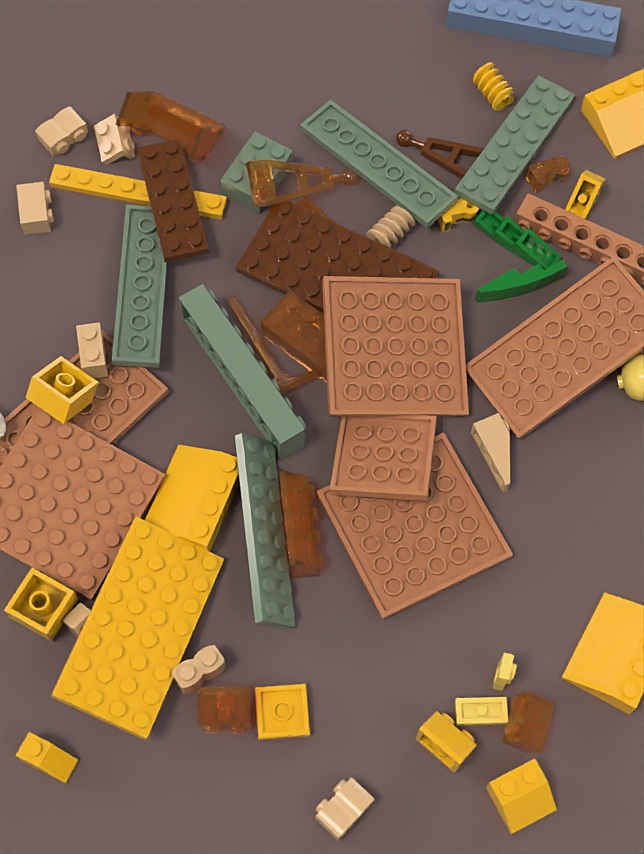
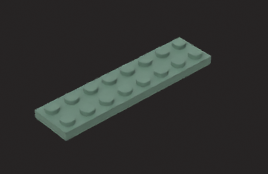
(514, 145)
(379, 163)
(139, 292)
(264, 532)

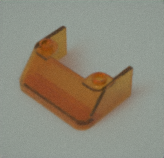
(171, 121)

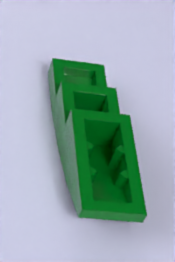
(517, 240)
(516, 284)

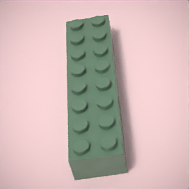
(242, 372)

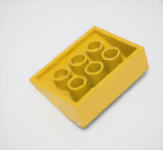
(618, 113)
(195, 495)
(611, 654)

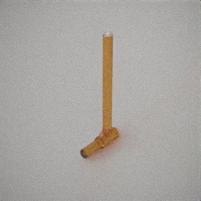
(284, 381)

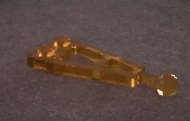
(263, 185)

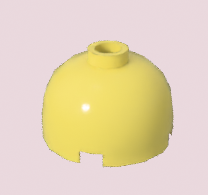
(633, 378)

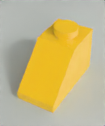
(585, 194)
(47, 758)

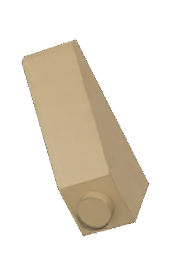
(494, 443)

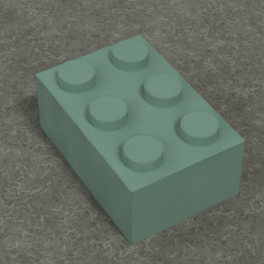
(235, 181)

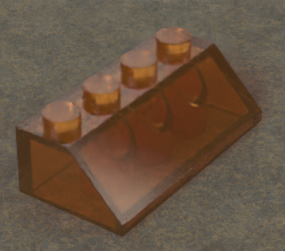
(299, 525)

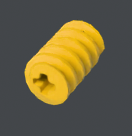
(493, 87)

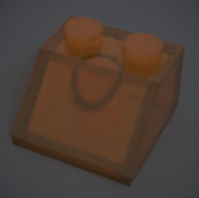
(224, 709)

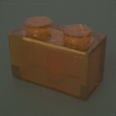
(528, 722)

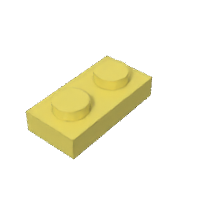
(504, 672)
(481, 711)

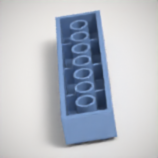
(551, 23)

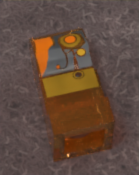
(547, 172)

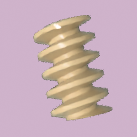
(391, 226)

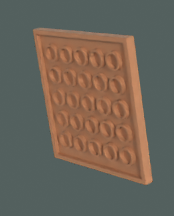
(394, 347)
(70, 501)
(418, 546)

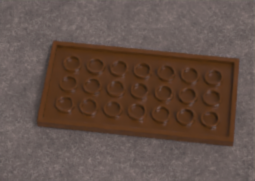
(301, 248)

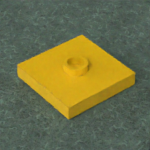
(282, 711)

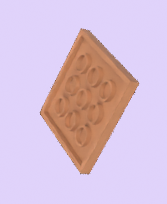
(384, 457)

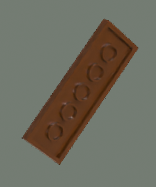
(172, 201)

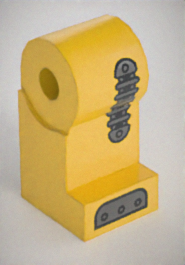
(459, 212)

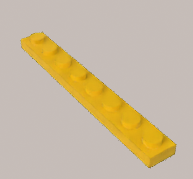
(124, 189)

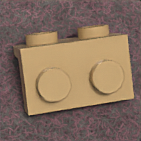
(113, 140)

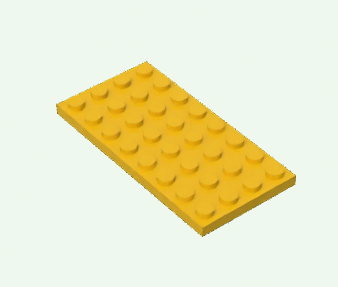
(138, 628)

